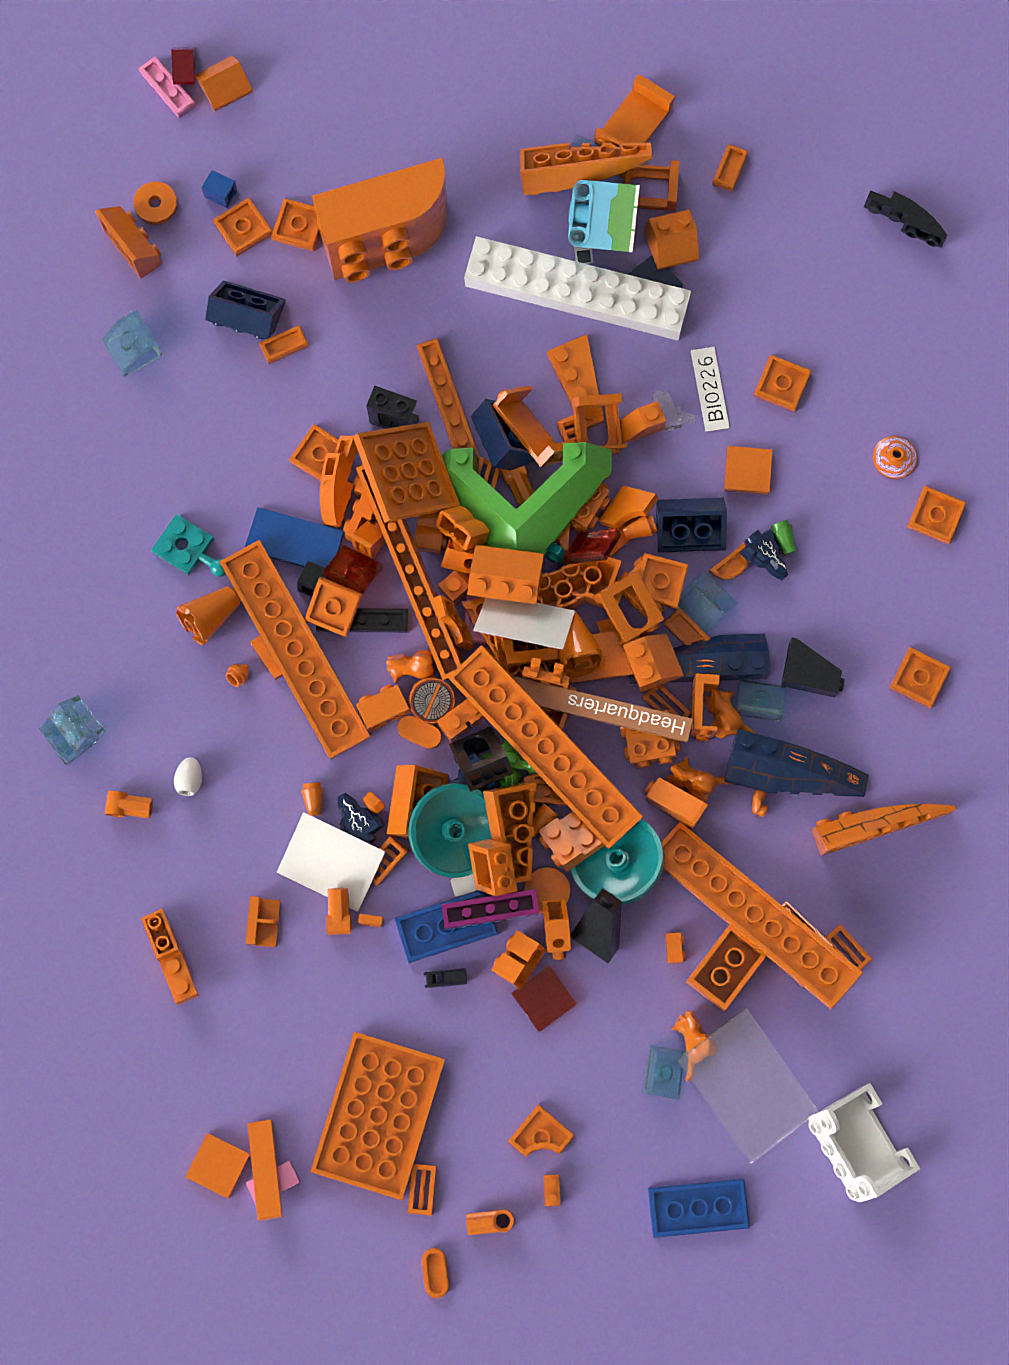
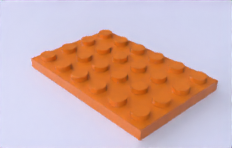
(377, 1116)

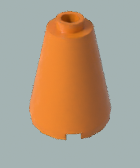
(208, 613)
(580, 650)

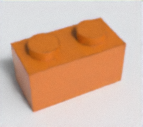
(674, 948)
(552, 1190)

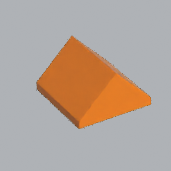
(224, 82)

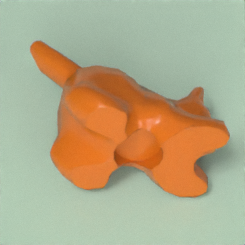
(418, 665)
(726, 717)
(699, 783)
(691, 1029)

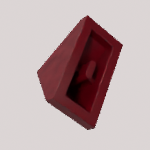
(183, 65)

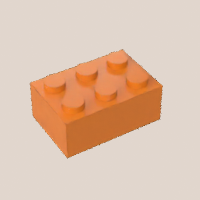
(725, 968)

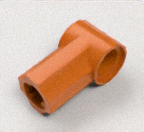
(518, 483)
(122, 804)
(338, 917)
(487, 1222)

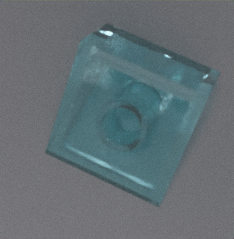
(131, 343)

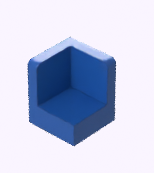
(219, 189)

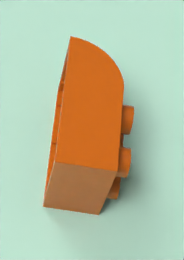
(382, 220)

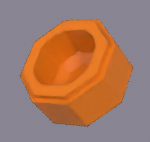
(373, 803)

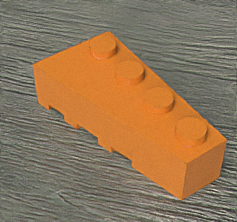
(510, 822)

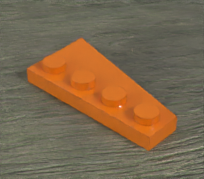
(576, 374)

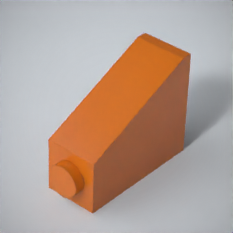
(675, 802)

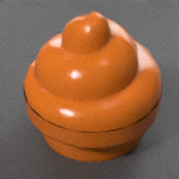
(237, 674)

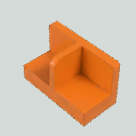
(262, 922)

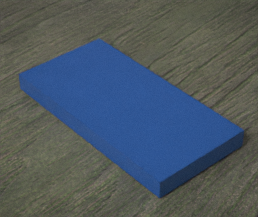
(294, 539)
(425, 933)
(698, 1208)

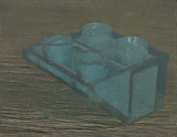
(71, 729)

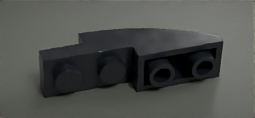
(916, 220)

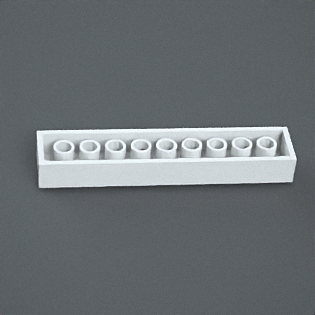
(577, 288)

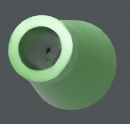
(784, 536)

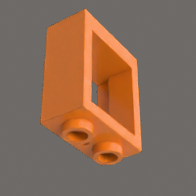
(488, 866)

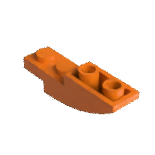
(334, 488)
(361, 508)
(170, 956)

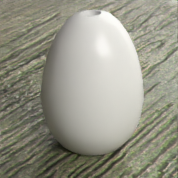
(188, 777)

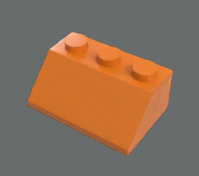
(129, 239)
(506, 574)
(409, 787)

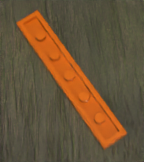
(446, 395)

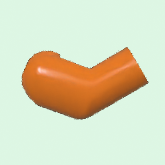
(757, 806)

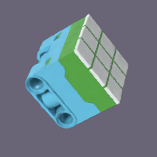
(603, 215)

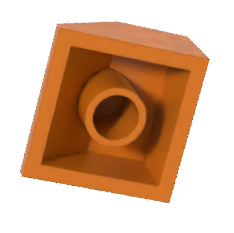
(672, 239)
(652, 661)

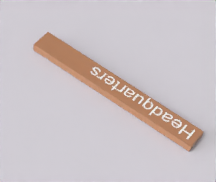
(608, 710)

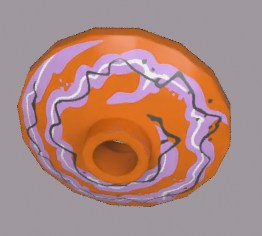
(889, 465)

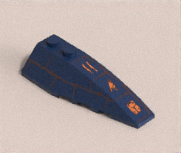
(724, 655)
(786, 767)

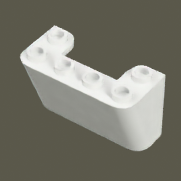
(860, 1146)

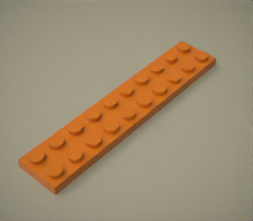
(295, 649)
(545, 746)
(758, 917)

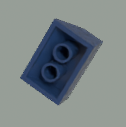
(244, 309)
(498, 439)
(691, 524)

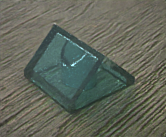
(706, 602)
(761, 700)
(663, 1072)

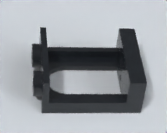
(389, 407)
(486, 770)

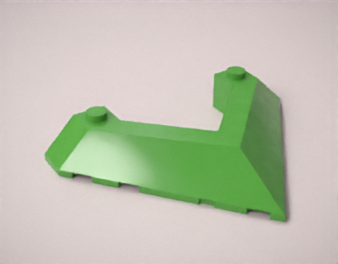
(545, 512)

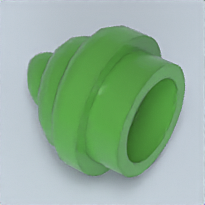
(511, 779)

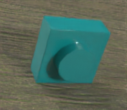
(555, 554)

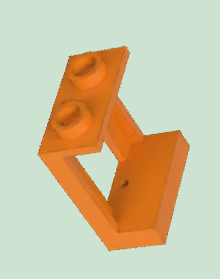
(656, 172)
(611, 403)
(624, 629)
(509, 658)
(701, 684)

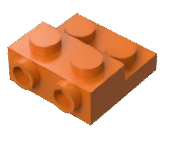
(569, 841)

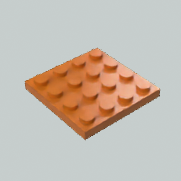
(406, 471)

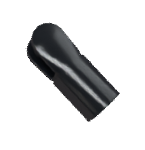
(450, 978)

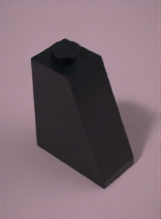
(810, 671)
(600, 926)

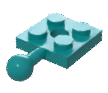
(186, 559)

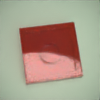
(592, 546)
(353, 569)
(544, 998)

